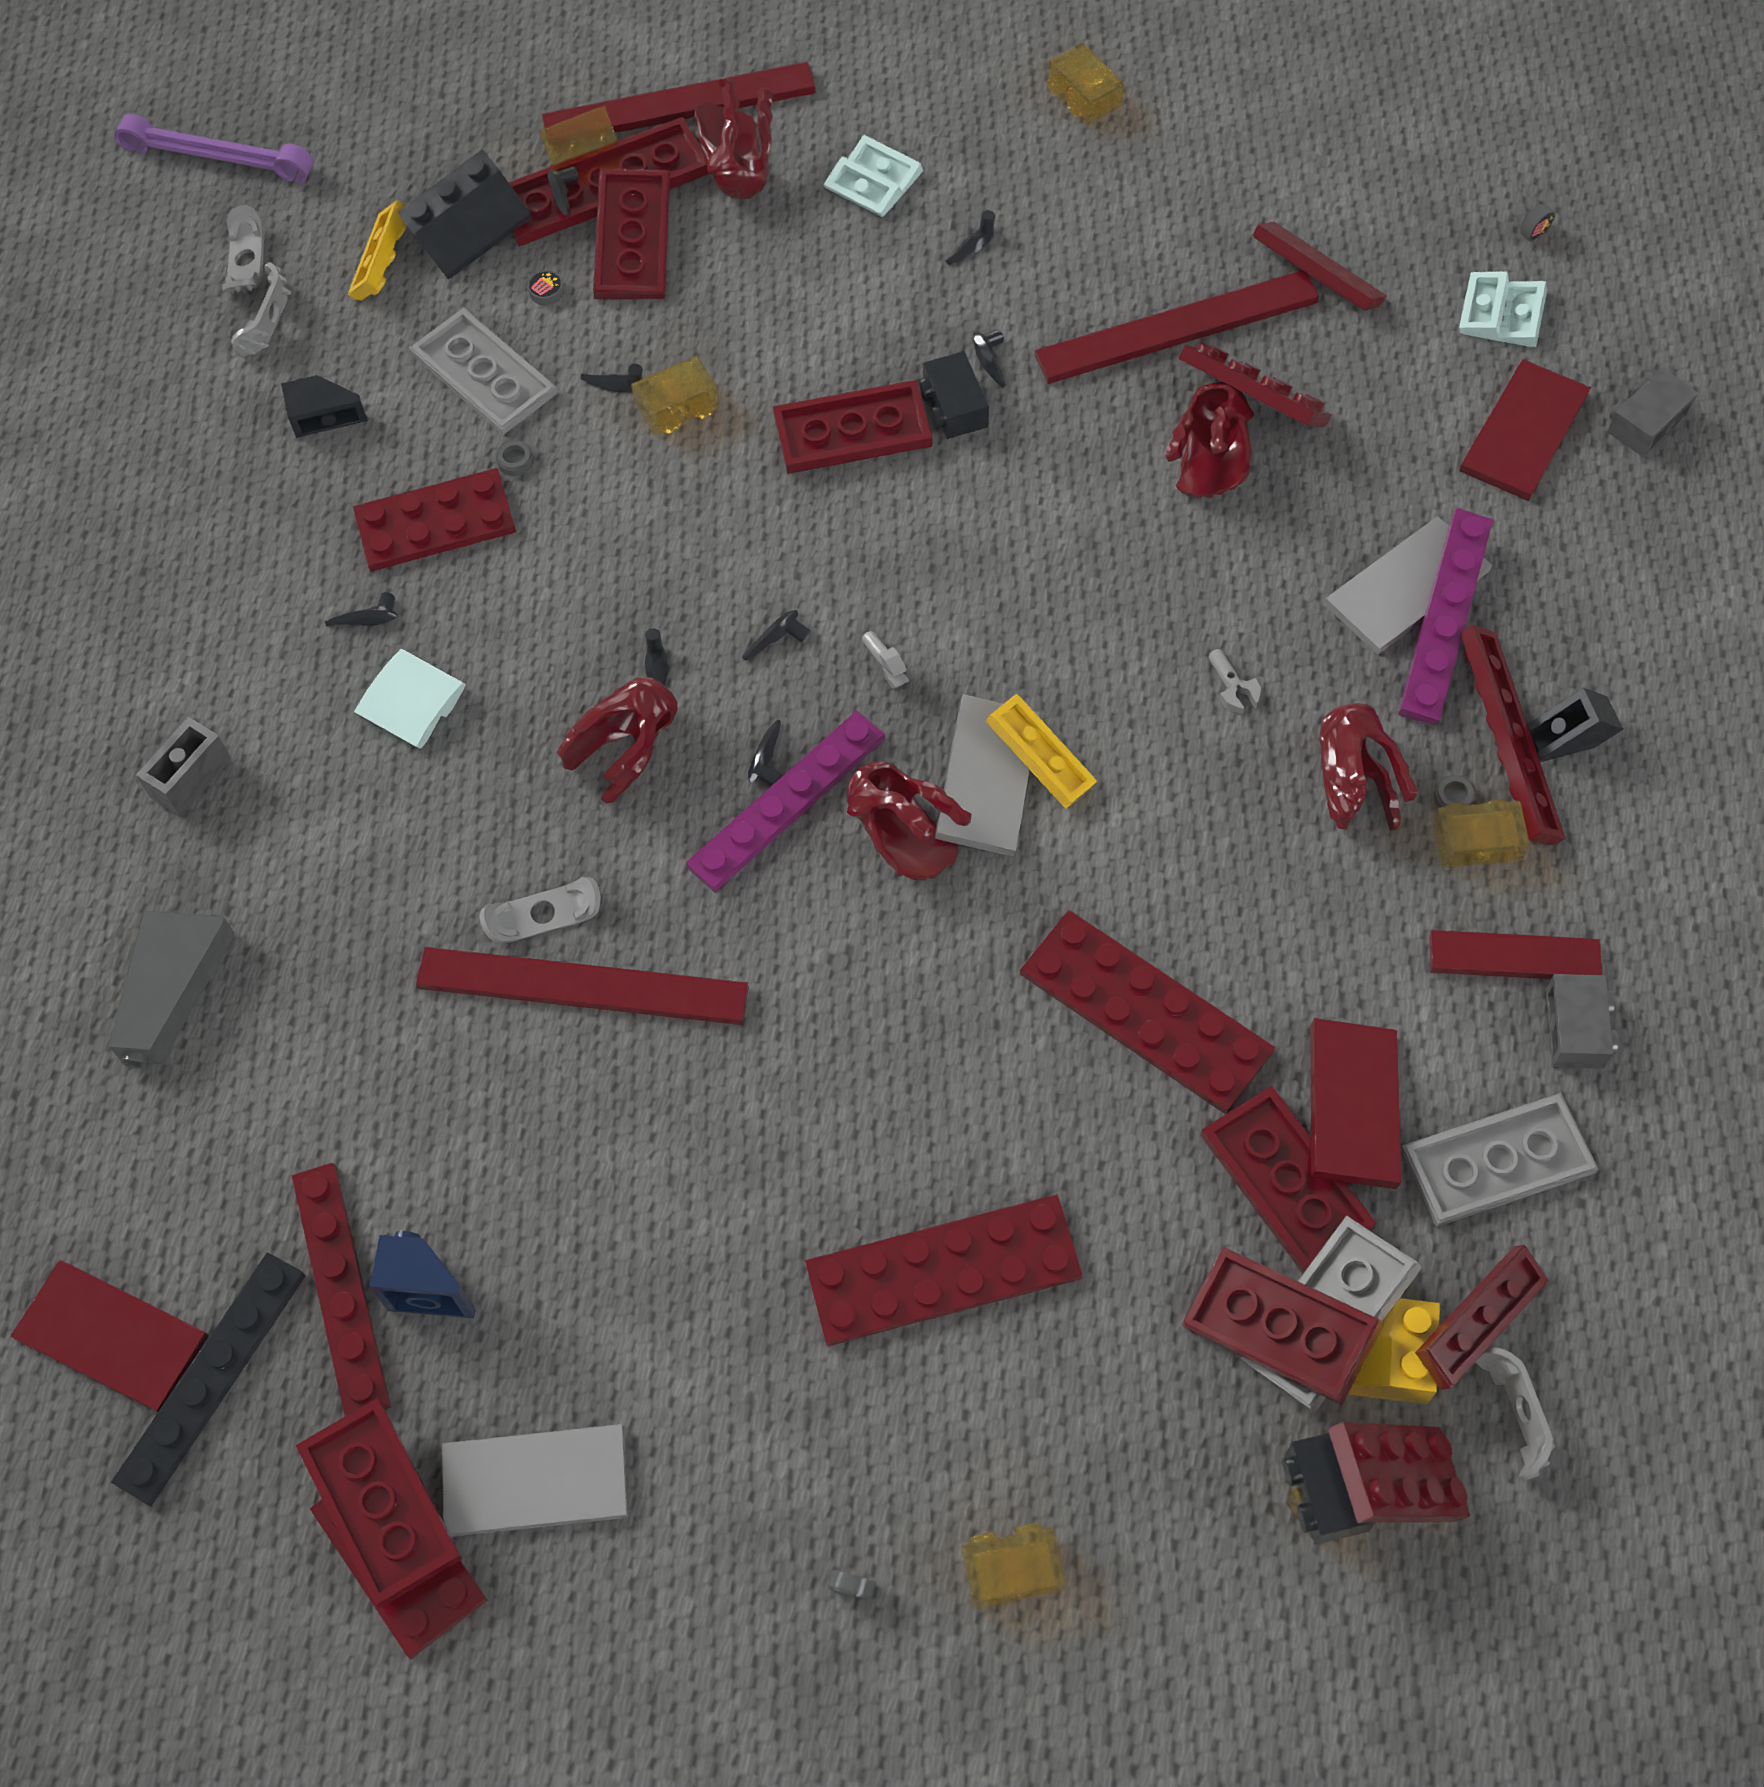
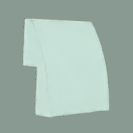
(873, 176)
(1486, 306)
(410, 698)

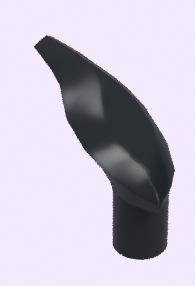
(557, 183)
(976, 240)
(987, 357)
(616, 382)
(368, 617)
(776, 631)
(656, 658)
(759, 765)

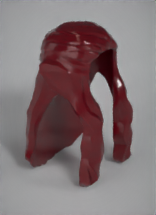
(732, 142)
(1216, 441)
(635, 709)
(1348, 760)
(897, 823)

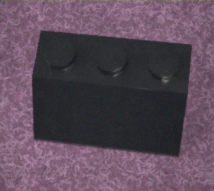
(465, 214)

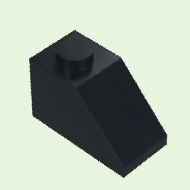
(320, 405)
(1574, 725)

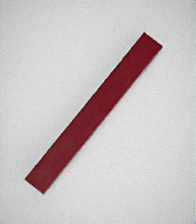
(682, 101)
(1176, 326)
(583, 985)

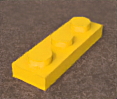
(378, 253)
(1041, 751)

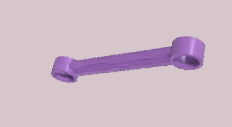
(283, 162)

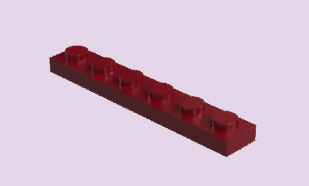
(1512, 735)
(340, 1288)

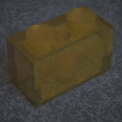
(1085, 83)
(578, 135)
(675, 396)
(1480, 833)
(1012, 1566)

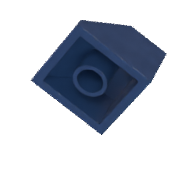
(414, 1280)

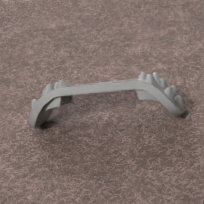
(245, 236)
(259, 331)
(513, 919)
(1511, 1372)

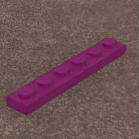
(1445, 617)
(785, 801)

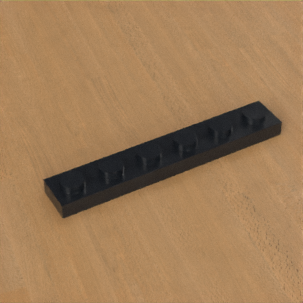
(208, 1379)

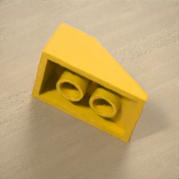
(1392, 1366)

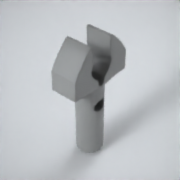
(888, 658)
(1233, 683)

